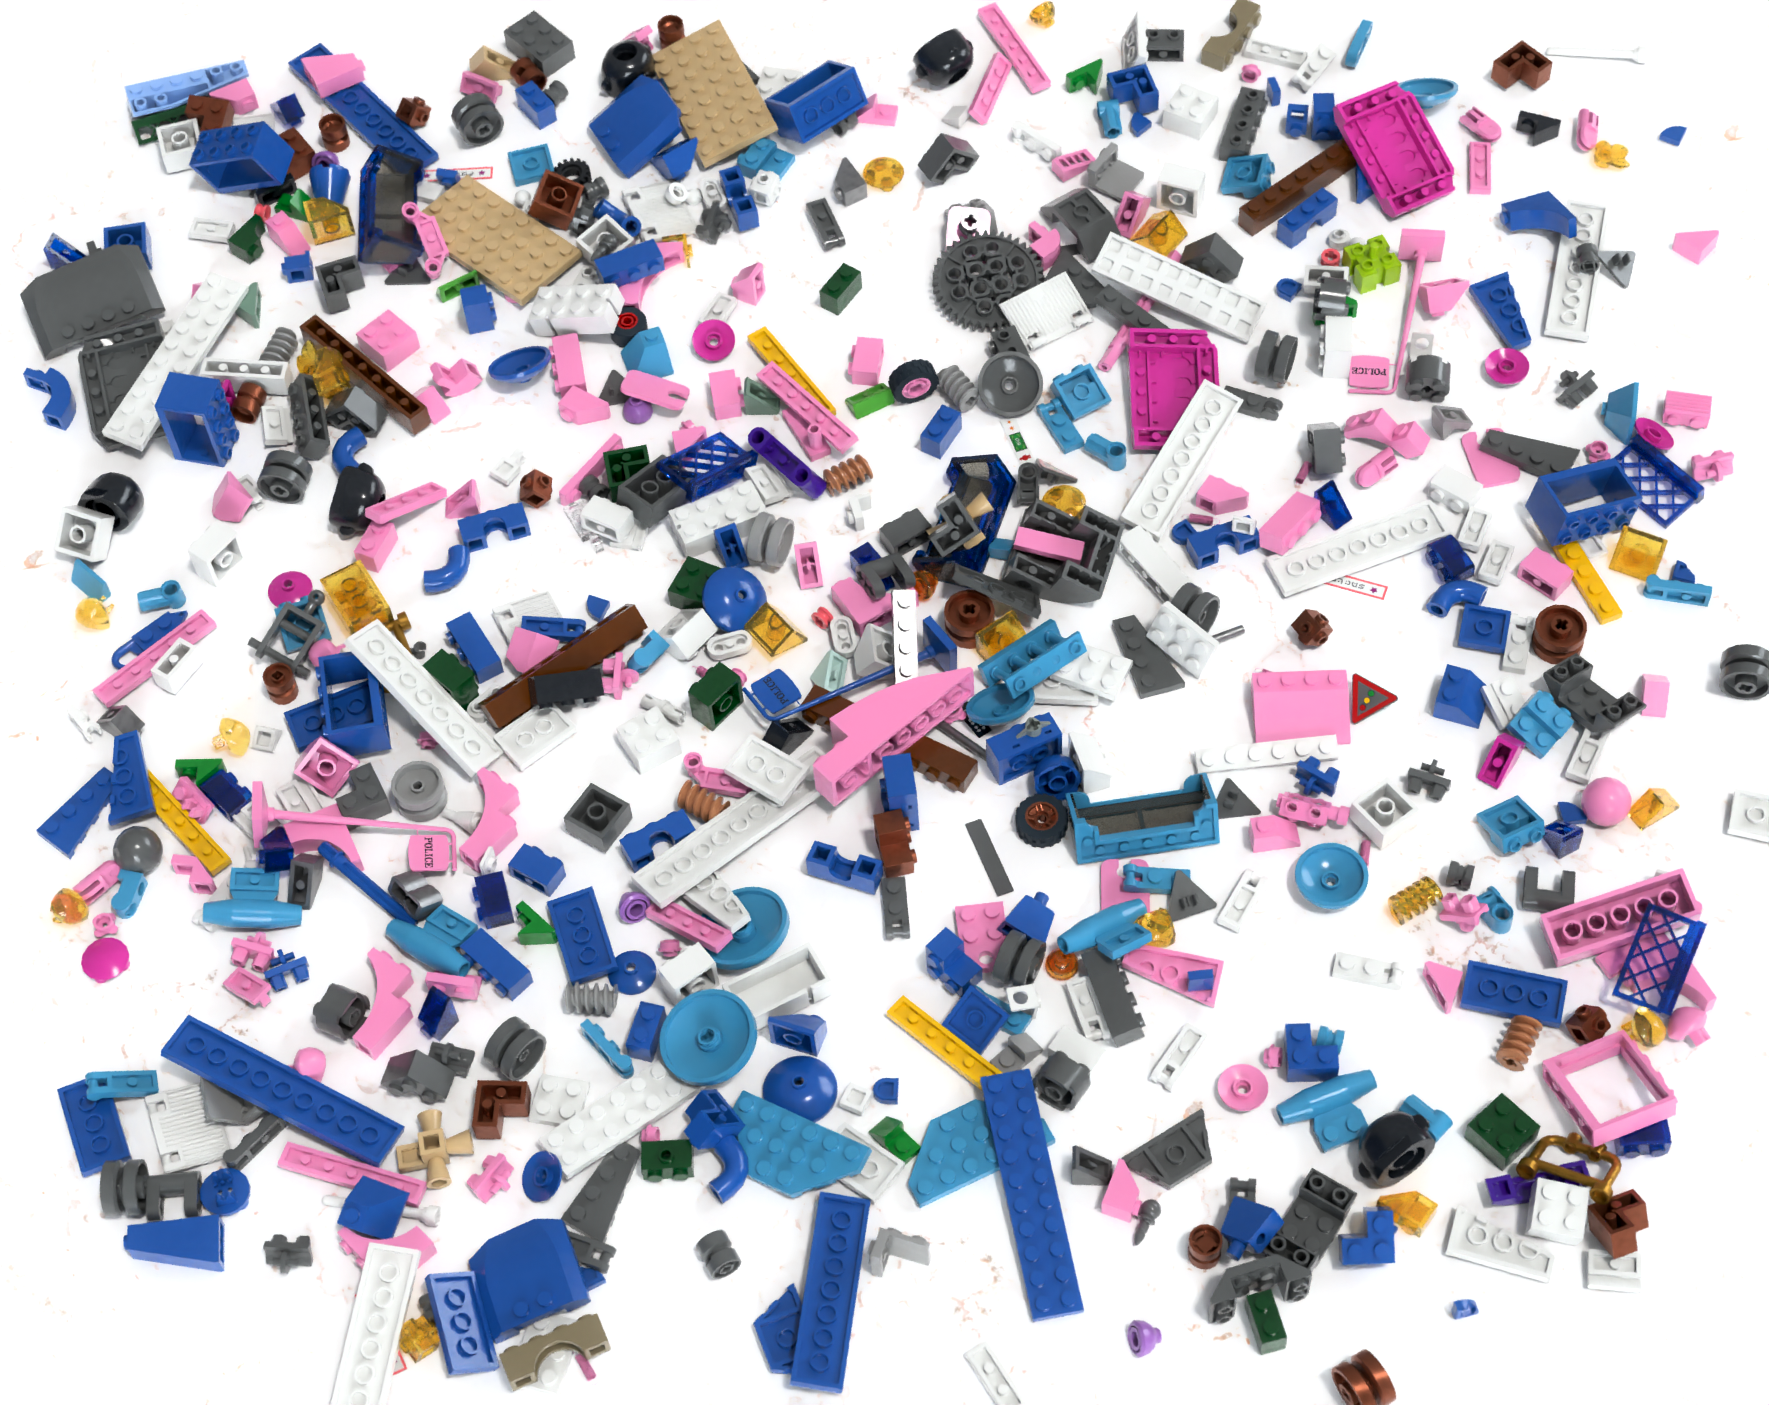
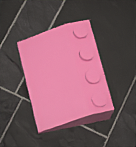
(1300, 705)

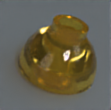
(1043, 14)

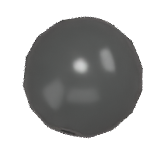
(138, 849)

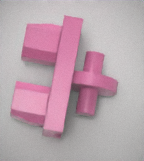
(1712, 466)
(617, 667)
(1463, 912)
(254, 948)
(493, 1177)

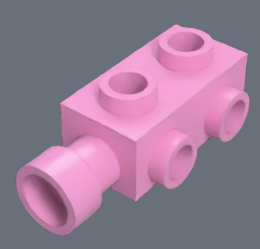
(1306, 810)

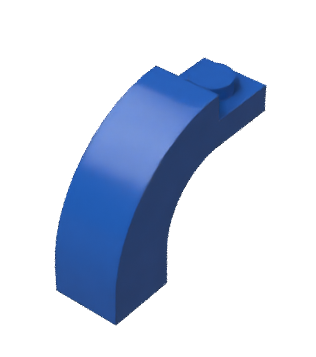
(62, 404)

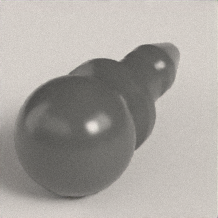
(606, 246)
(1150, 1211)

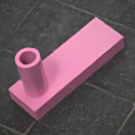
(807, 435)

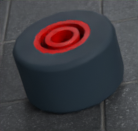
(629, 324)

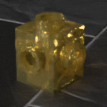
(419, 1338)

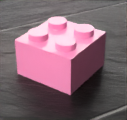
(388, 340)

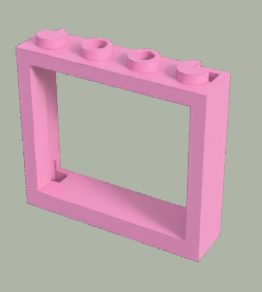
(1591, 1053)

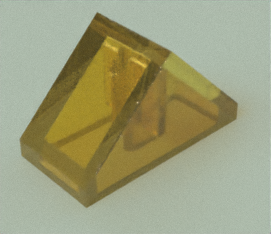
(1652, 807)

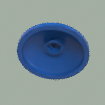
(520, 364)
(722, 599)
(809, 1100)

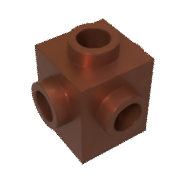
(413, 111)
(535, 488)
(1312, 627)
(1588, 1024)

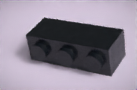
(565, 688)

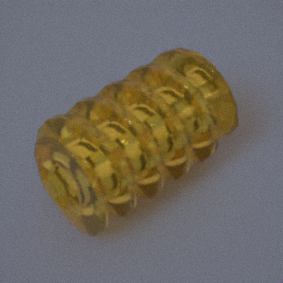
(1414, 897)

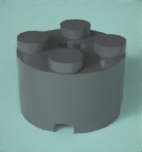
(1331, 298)
(1428, 378)
(341, 1011)
(1062, 1081)

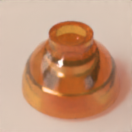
(925, 584)
(1060, 965)

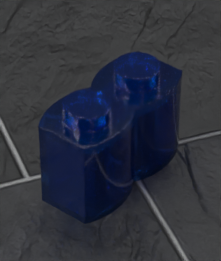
(1449, 559)
(226, 793)

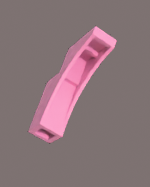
(633, 292)
(496, 825)
(390, 1009)

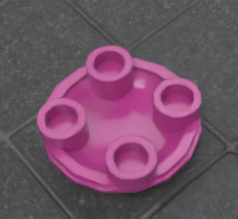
(105, 959)

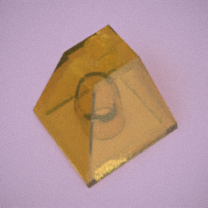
(328, 220)

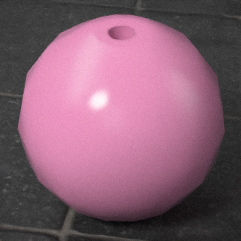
(1606, 801)

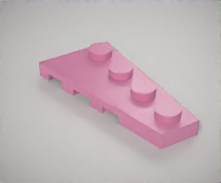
(1171, 970)

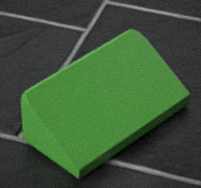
(452, 289)
(870, 400)

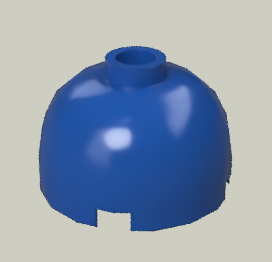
(1056, 776)

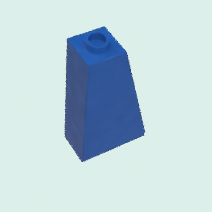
(180, 1242)

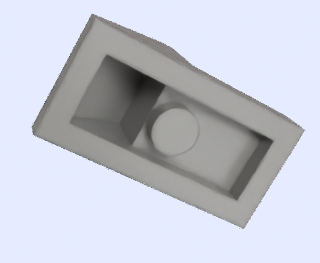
(1447, 419)
(1017, 1054)

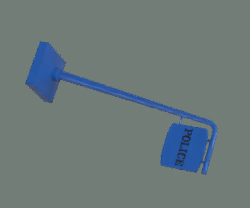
(779, 691)

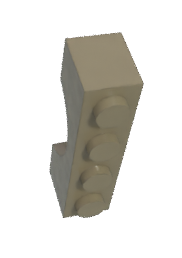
(1220, 50)
(583, 1337)

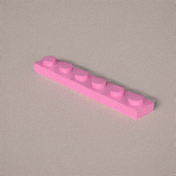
(1014, 48)
(807, 407)
(139, 668)
(346, 1171)

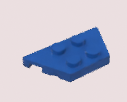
(779, 1330)

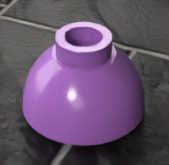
(325, 158)
(637, 410)
(633, 907)
(1143, 1337)

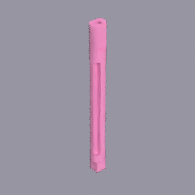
(1120, 340)

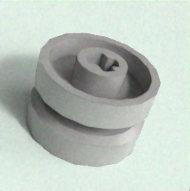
(770, 539)
(419, 791)

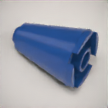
(330, 182)

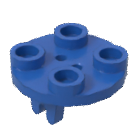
(228, 1202)

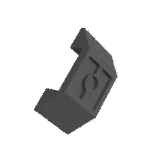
(1084, 218)
(1585, 700)
(1312, 1220)
(1260, 1274)

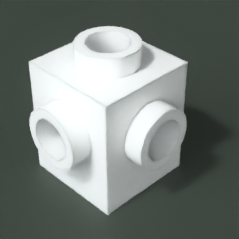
(765, 187)

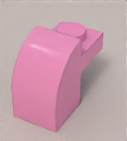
(1044, 243)
(458, 379)

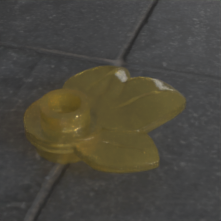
(1610, 155)
(308, 359)

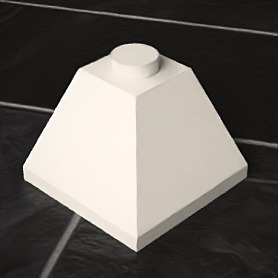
(874, 651)

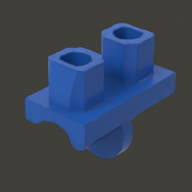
(1316, 780)
(297, 966)

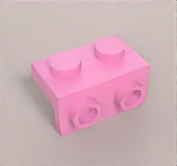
(455, 986)

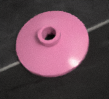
(1243, 1077)

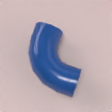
(629, 223)
(346, 447)
(451, 573)
(1453, 593)
(734, 1171)

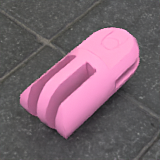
(1481, 125)
(1587, 129)
(1376, 468)
(98, 881)

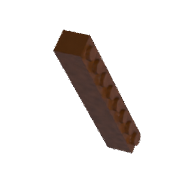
(1296, 187)
(369, 376)
(579, 654)
(927, 755)

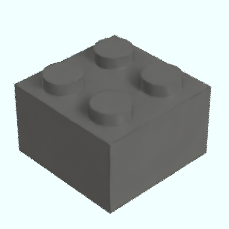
(598, 817)

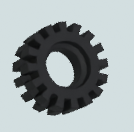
(574, 168)

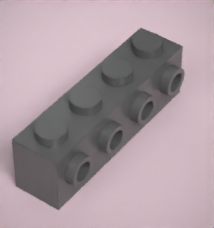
(1243, 123)
(308, 417)
(1113, 997)

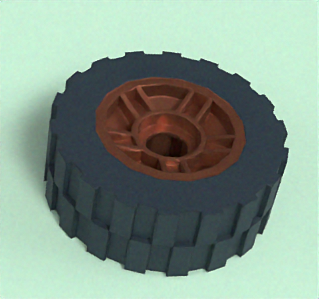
(1047, 810)

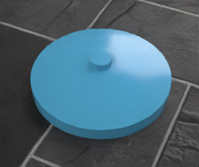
(759, 936)
(708, 1037)

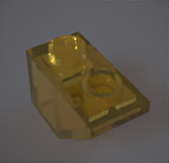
(330, 374)
(1410, 1211)

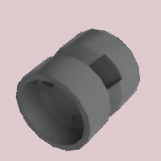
(717, 1251)

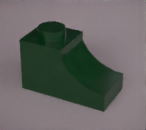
(246, 241)

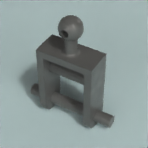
(263, 648)

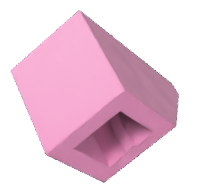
(1221, 497)

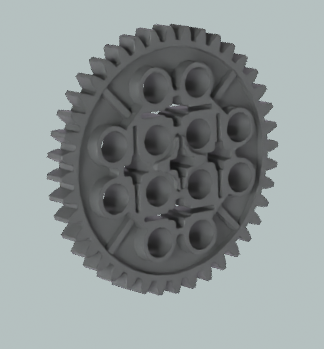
(957, 263)

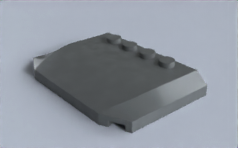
(90, 297)
(110, 368)

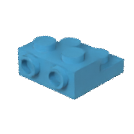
(765, 156)
(1247, 175)
(1080, 391)
(293, 642)
(1540, 723)
(1512, 824)

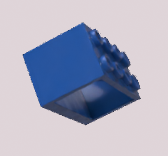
(816, 101)
(241, 157)
(199, 396)
(1580, 483)
(360, 738)

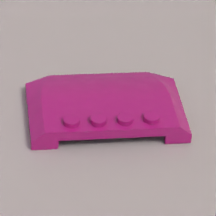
(1395, 148)
(1163, 379)

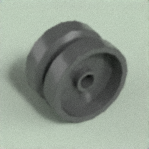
(477, 119)
(1276, 356)
(284, 476)
(1196, 605)
(1745, 672)
(1019, 959)
(515, 1048)
(123, 1187)

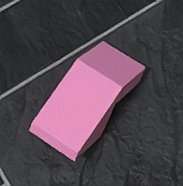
(199, 878)

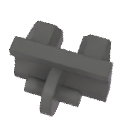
(583, 217)
(714, 223)
(1570, 380)
(1418, 778)
(453, 1057)
(286, 1254)

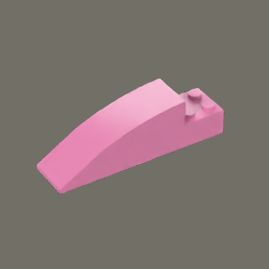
(886, 726)

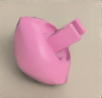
(323, 648)
(1689, 1022)
(310, 1062)

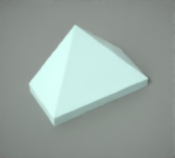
(830, 671)

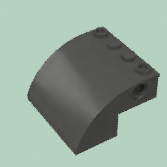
(1059, 579)

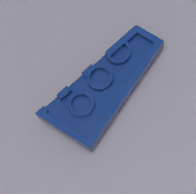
(1499, 305)
(130, 780)
(73, 819)

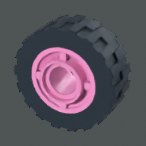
(913, 381)

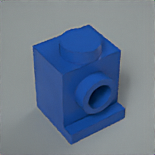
(1295, 124)
(298, 268)

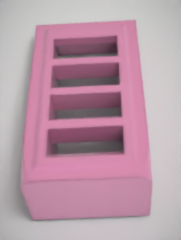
(1065, 173)

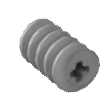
(280, 346)
(958, 387)
(591, 999)

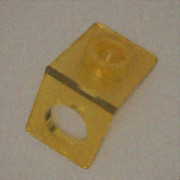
(687, 247)

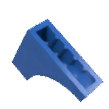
(1539, 212)

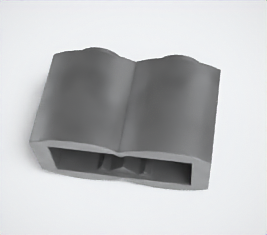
(415, 894)

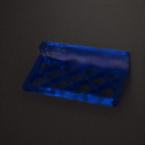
(1668, 472)
(717, 476)
(1681, 962)

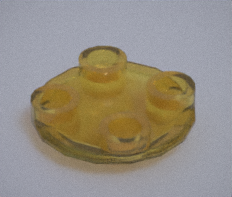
(883, 173)
(1065, 498)

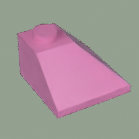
(1441, 295)
(325, 766)

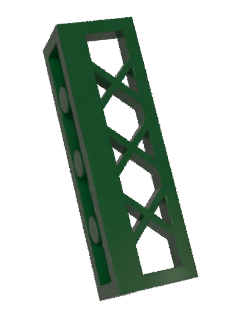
(156, 119)

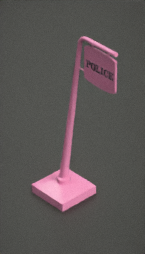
(1373, 371)
(424, 851)

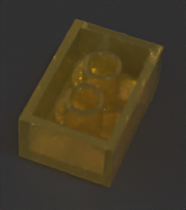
(355, 597)

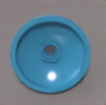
(1430, 90)
(996, 707)
(1331, 864)

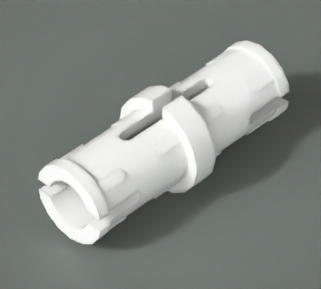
(667, 709)

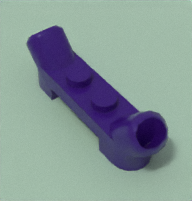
(787, 462)

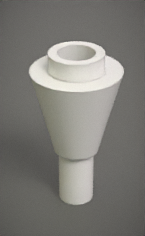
(466, 819)

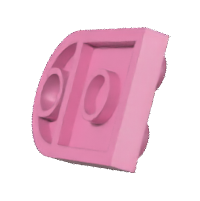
(978, 929)

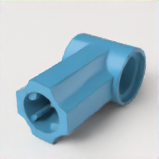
(1109, 114)
(1111, 452)
(169, 595)
(1438, 1120)

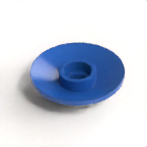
(633, 981)
(542, 1176)

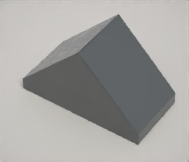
(1090, 1168)

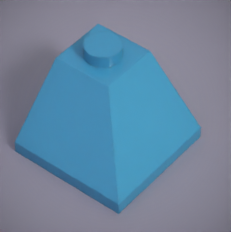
(648, 353)
(1621, 411)

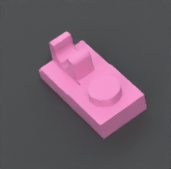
(475, 83)
(192, 800)
(248, 987)

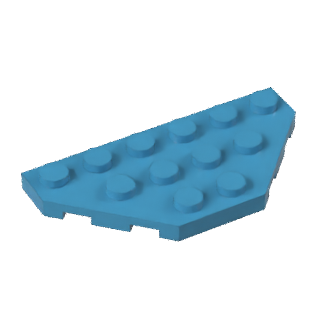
(793, 1151)
(956, 1153)

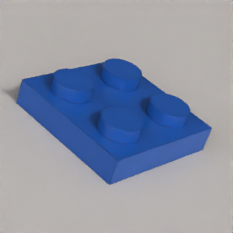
(1484, 628)
(976, 1019)

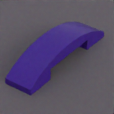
(1516, 1190)

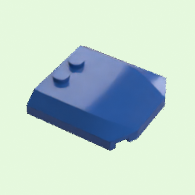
(637, 124)
(528, 1276)

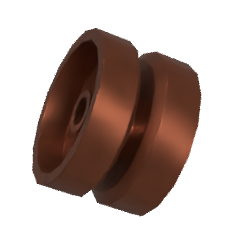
(966, 615)
(1558, 633)
(1363, 1381)

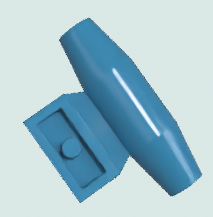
(253, 903)
(1109, 930)
(436, 941)
(1332, 1108)

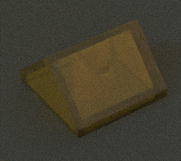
(1161, 233)
(1638, 553)
(774, 630)
(998, 635)

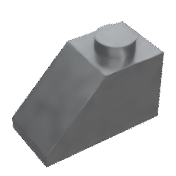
(849, 184)
(120, 720)
(304, 879)

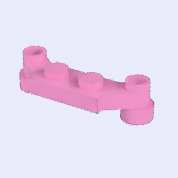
(431, 238)
(713, 778)

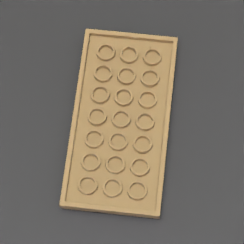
(714, 93)
(500, 240)

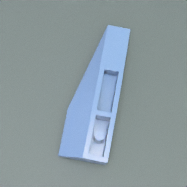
(175, 90)

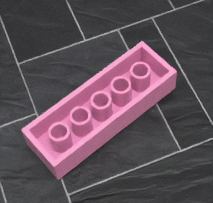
(1615, 916)

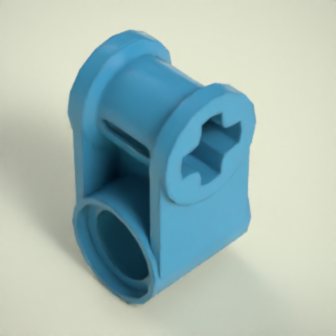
(1497, 908)

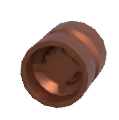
(670, 30)
(525, 70)
(334, 133)
(248, 403)
(280, 683)
(1205, 1246)

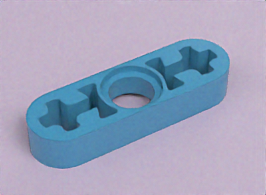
(1359, 43)

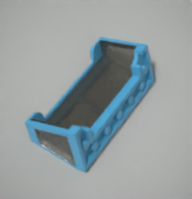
(1144, 822)

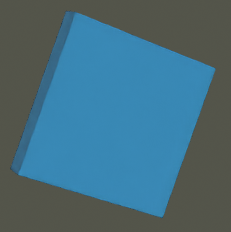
(530, 164)

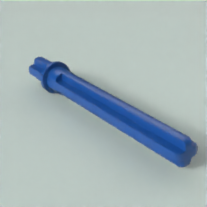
(367, 885)

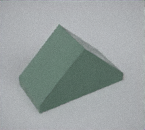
(250, 307)
(759, 399)

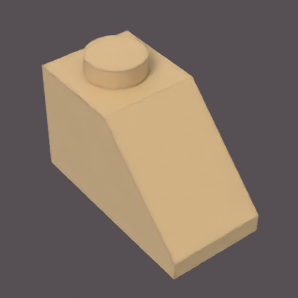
(491, 64)

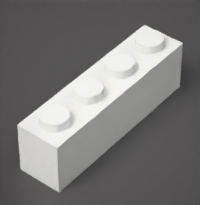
(269, 375)
(1152, 563)

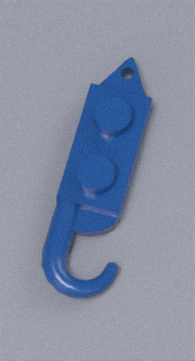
(149, 635)

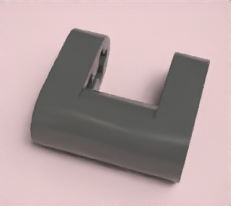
(872, 572)
(1544, 899)
(173, 1185)

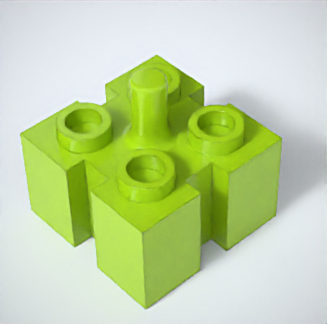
(1371, 264)

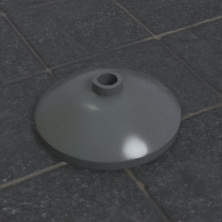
(1014, 369)

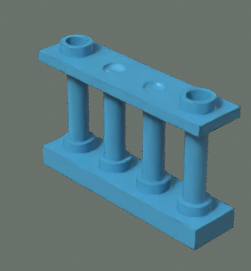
(1026, 648)

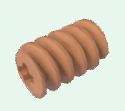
(847, 473)
(699, 803)
(1518, 1042)

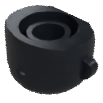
(944, 58)
(624, 64)
(354, 492)
(114, 496)
(1394, 1147)

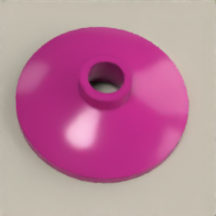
(709, 331)
(1507, 366)
(1654, 433)
(299, 587)

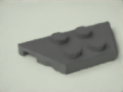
(1082, 279)
(1174, 1153)

